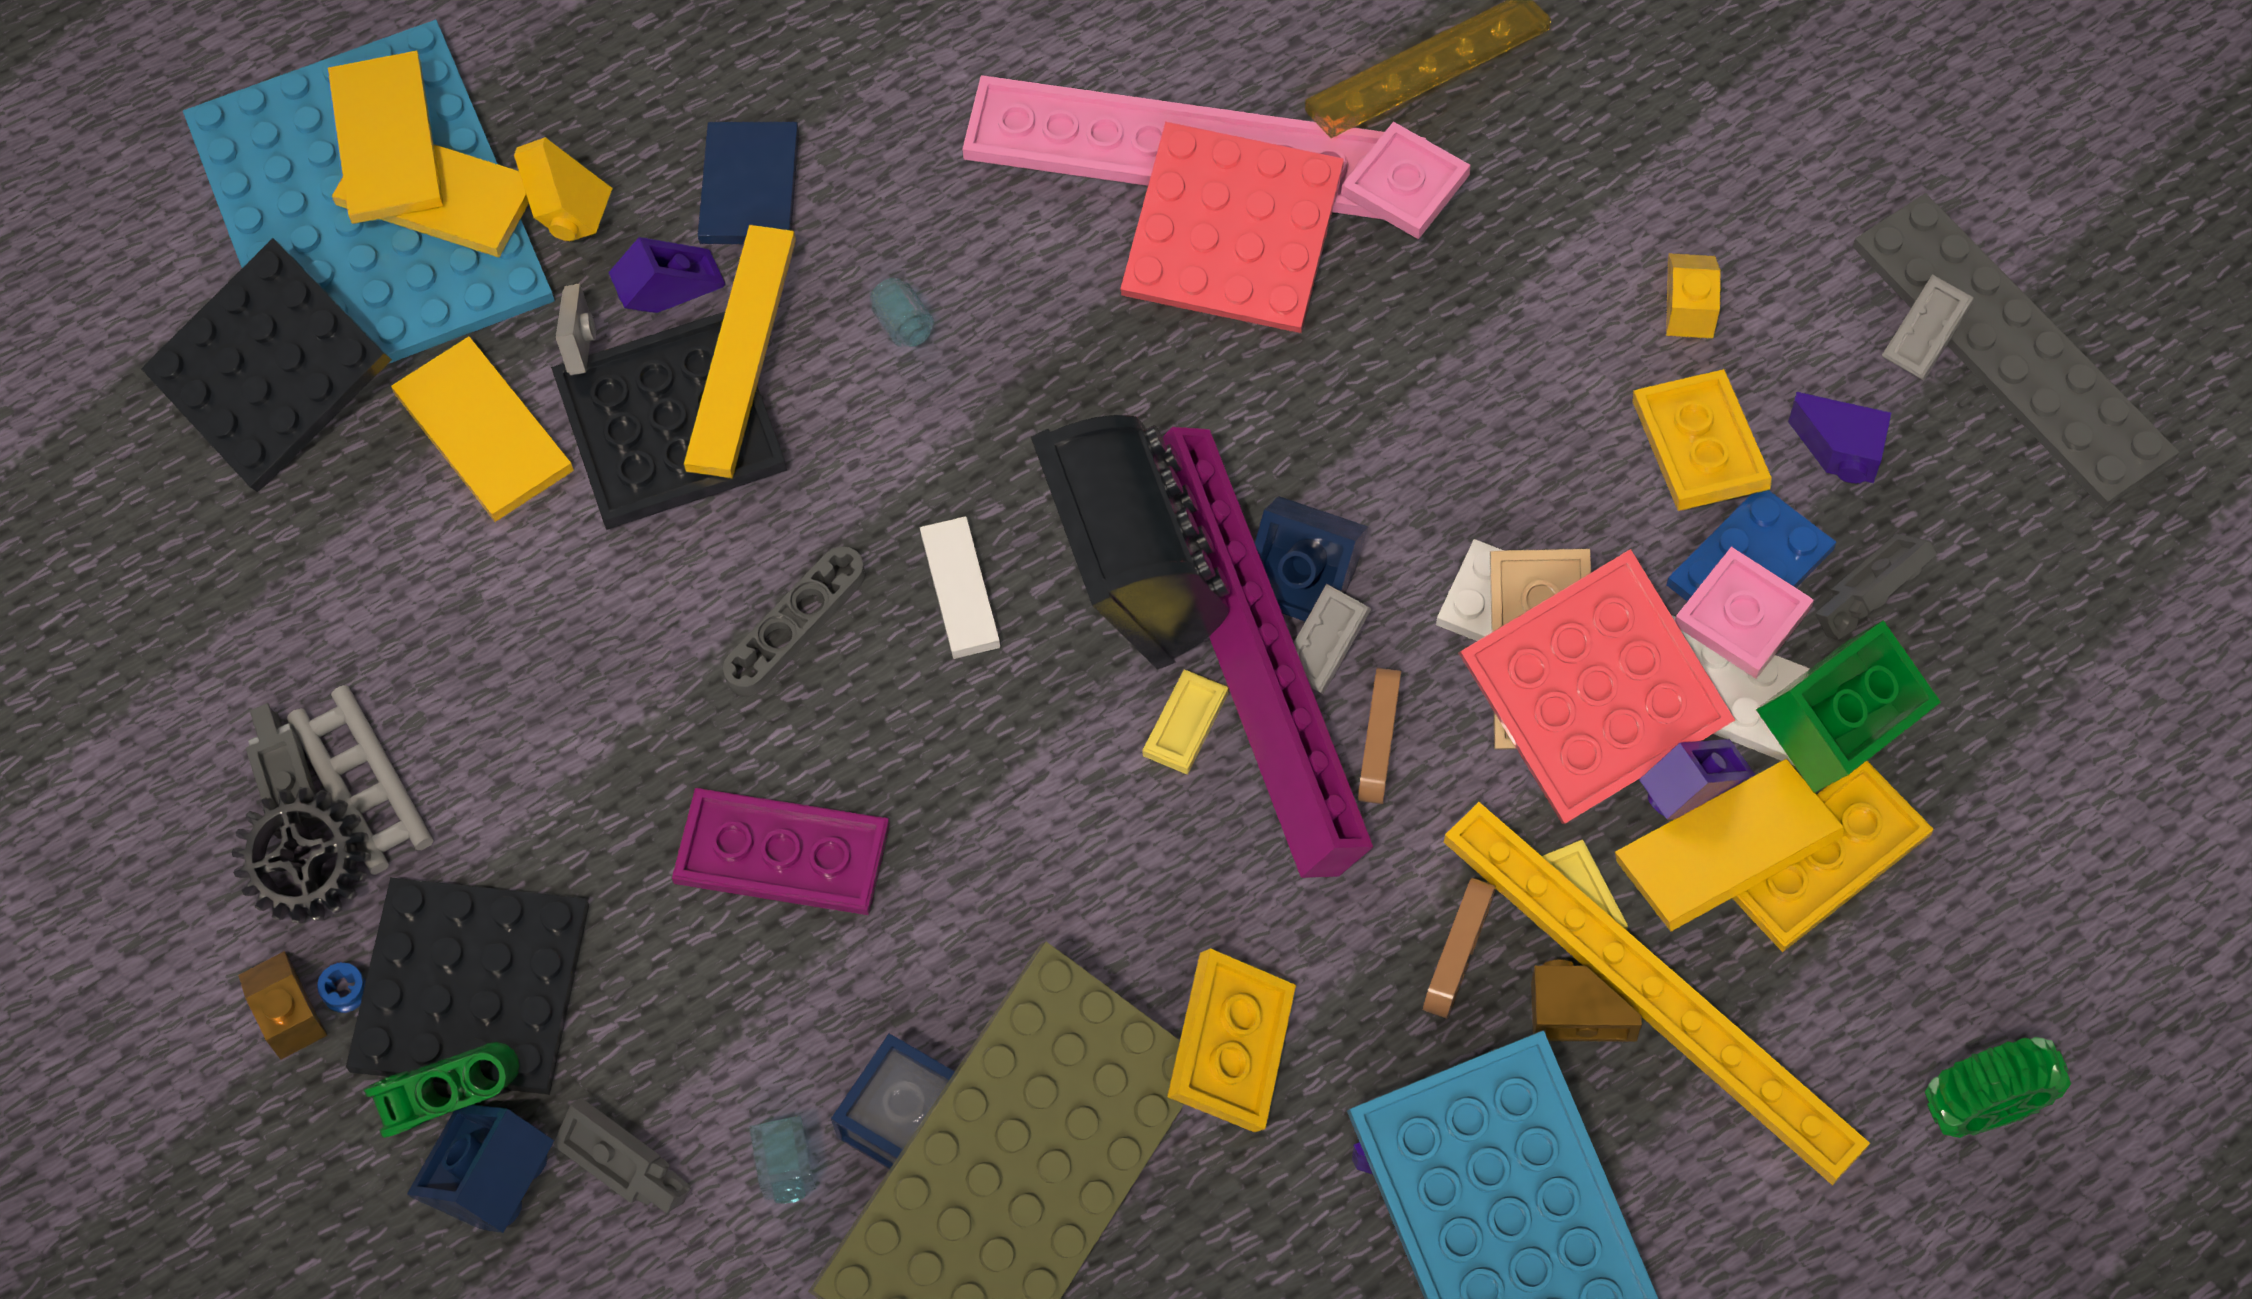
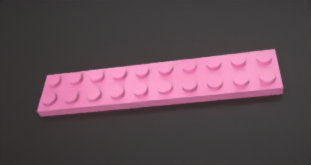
(1120, 134)

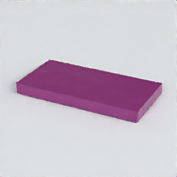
(781, 851)

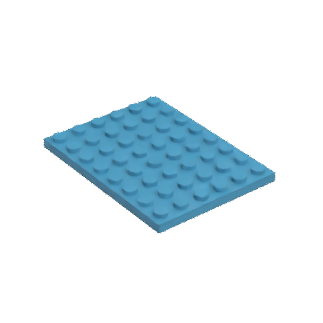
(274, 176)

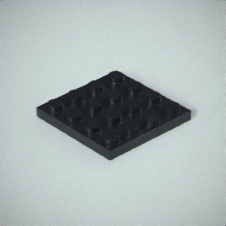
(265, 365)
(638, 417)
(468, 972)

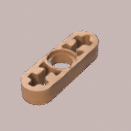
(1379, 736)
(1458, 947)

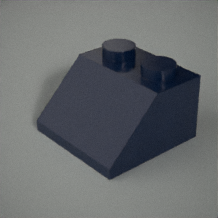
(1305, 552)
(482, 1167)

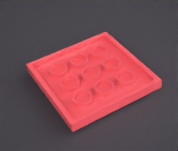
(1232, 227)
(1596, 686)

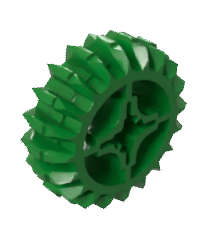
(1997, 1087)

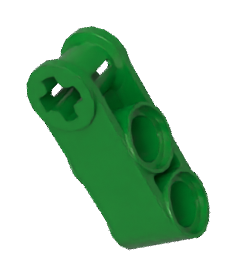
(410, 1096)

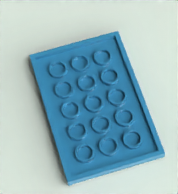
(1499, 1183)

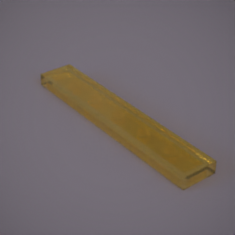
(1426, 65)

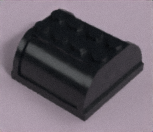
(1134, 533)

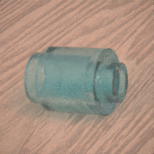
(901, 312)

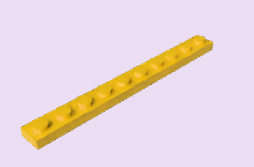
(1657, 994)

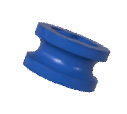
(333, 1000)

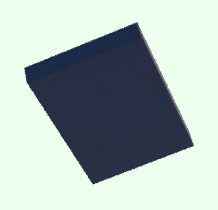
(747, 179)

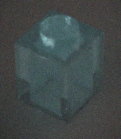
(783, 1159)

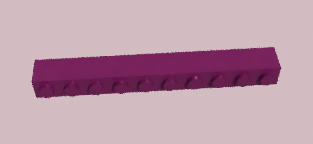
(1269, 680)

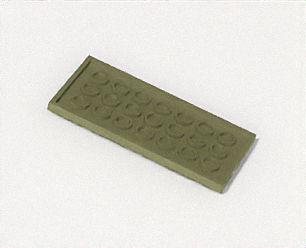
(1018, 1150)

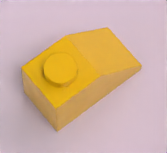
(561, 190)
(1692, 295)

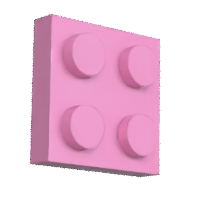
(1405, 180)
(1743, 612)

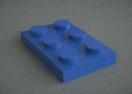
(1764, 532)

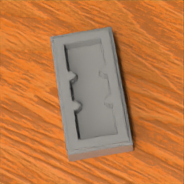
(1928, 327)
(575, 329)
(1329, 635)

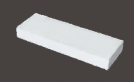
(960, 587)

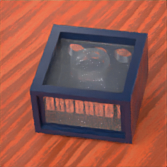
(889, 1100)

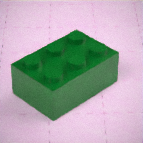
(1848, 706)

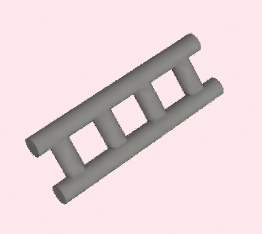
(367, 750)

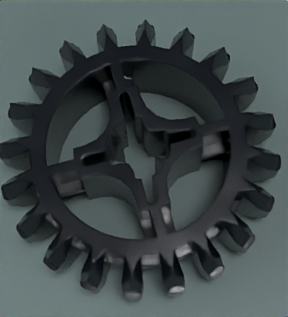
(294, 834)

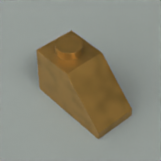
(281, 1006)
(1579, 1006)

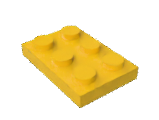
(1701, 440)
(1232, 1040)

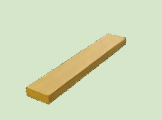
(740, 352)

